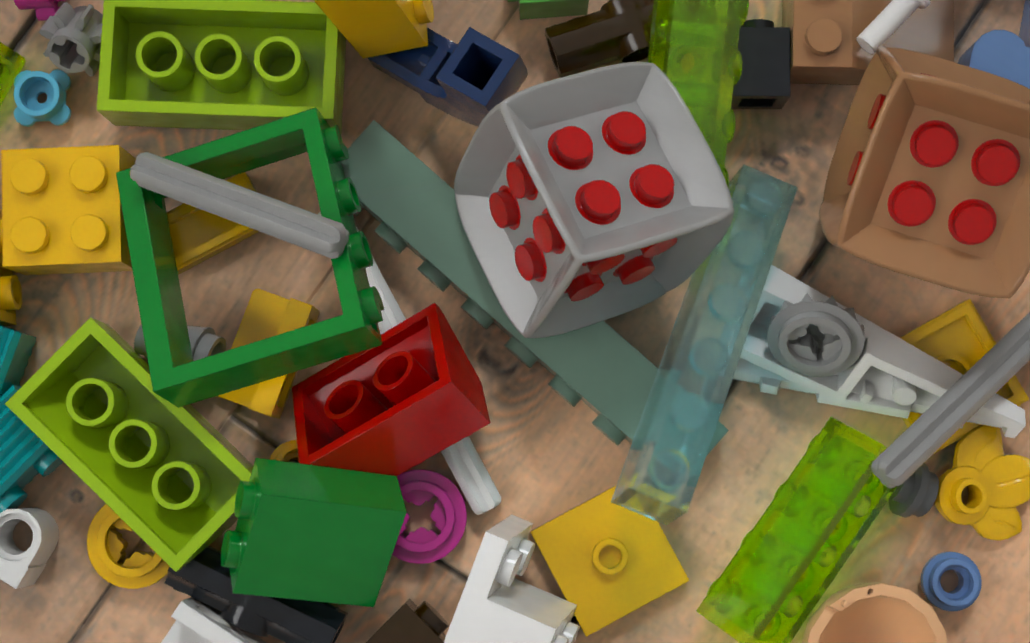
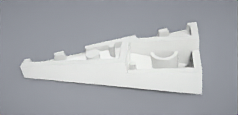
(885, 379)

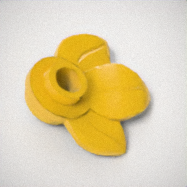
(994, 485)

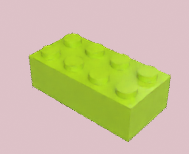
(218, 63)

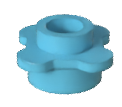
(27, 89)

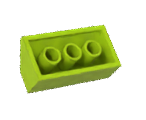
(133, 448)

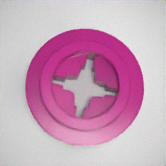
(449, 514)

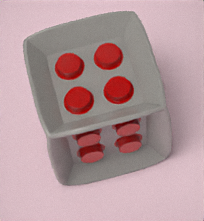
(590, 197)

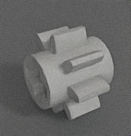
(74, 38)

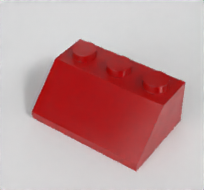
(391, 401)

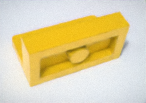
(264, 318)

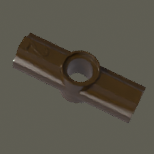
(614, 33)

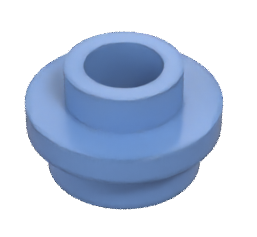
(968, 581)

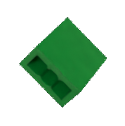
(313, 533)

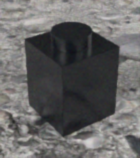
(765, 66)

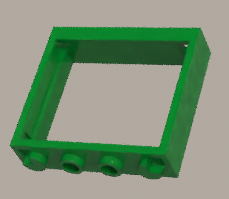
(158, 286)

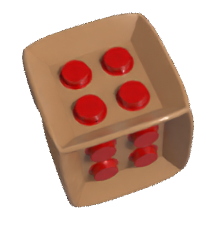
(934, 174)

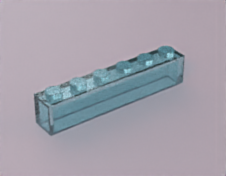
(704, 353)

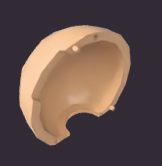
(874, 615)

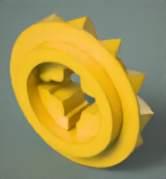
(107, 551)

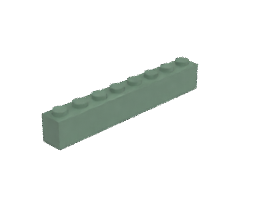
(422, 214)

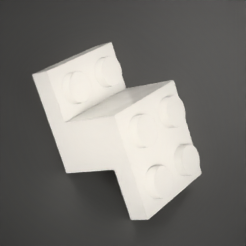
(498, 605)

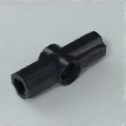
(280, 617)

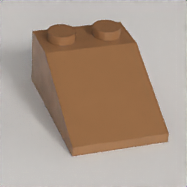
(826, 34)

